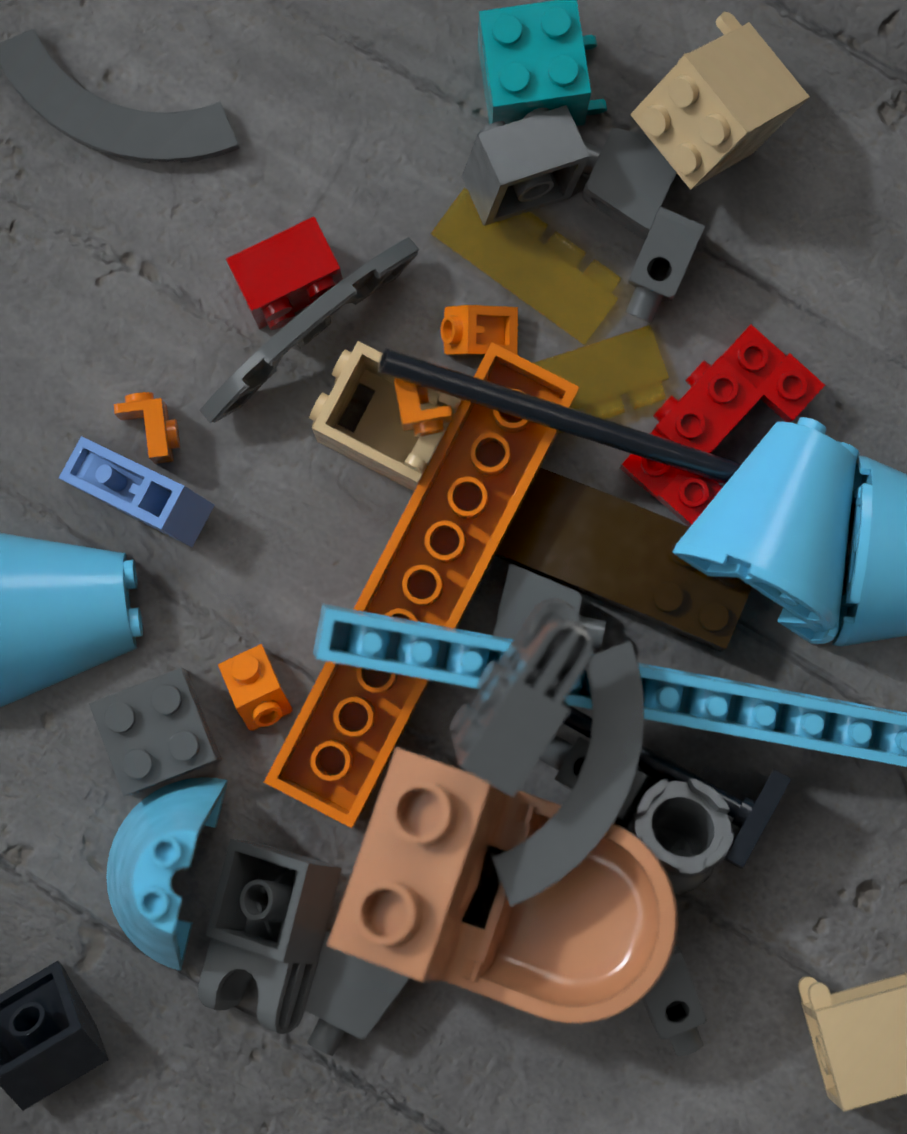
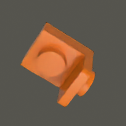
(474, 327)
(412, 417)

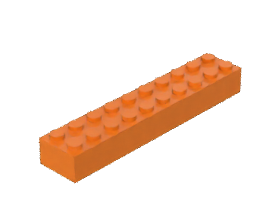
(424, 577)

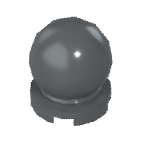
(684, 829)

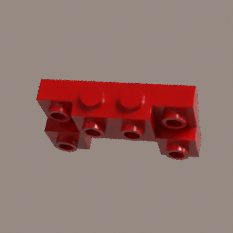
(711, 410)

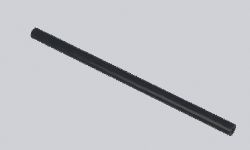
(555, 416)

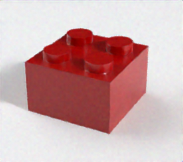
(285, 273)

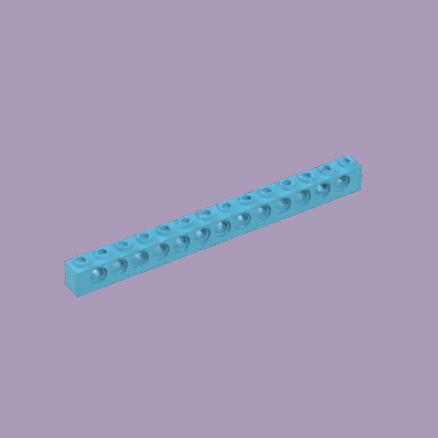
(668, 693)

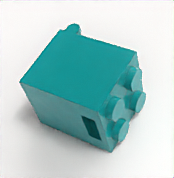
(535, 60)

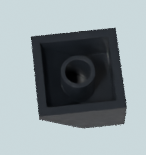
(45, 1037)

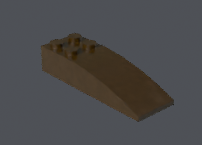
(621, 559)

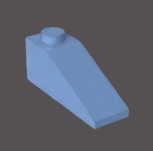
(137, 491)

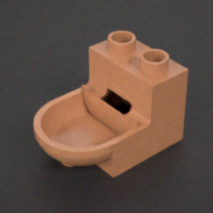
(563, 955)

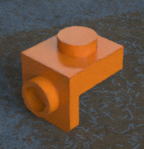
(161, 432)
(255, 688)

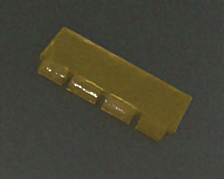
(533, 272)
(611, 369)

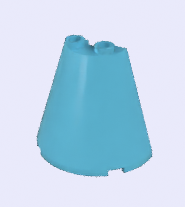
(784, 526)
(878, 557)
(61, 612)
(145, 854)

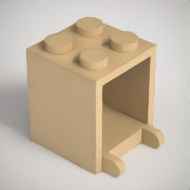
(719, 103)
(379, 436)
(859, 1039)

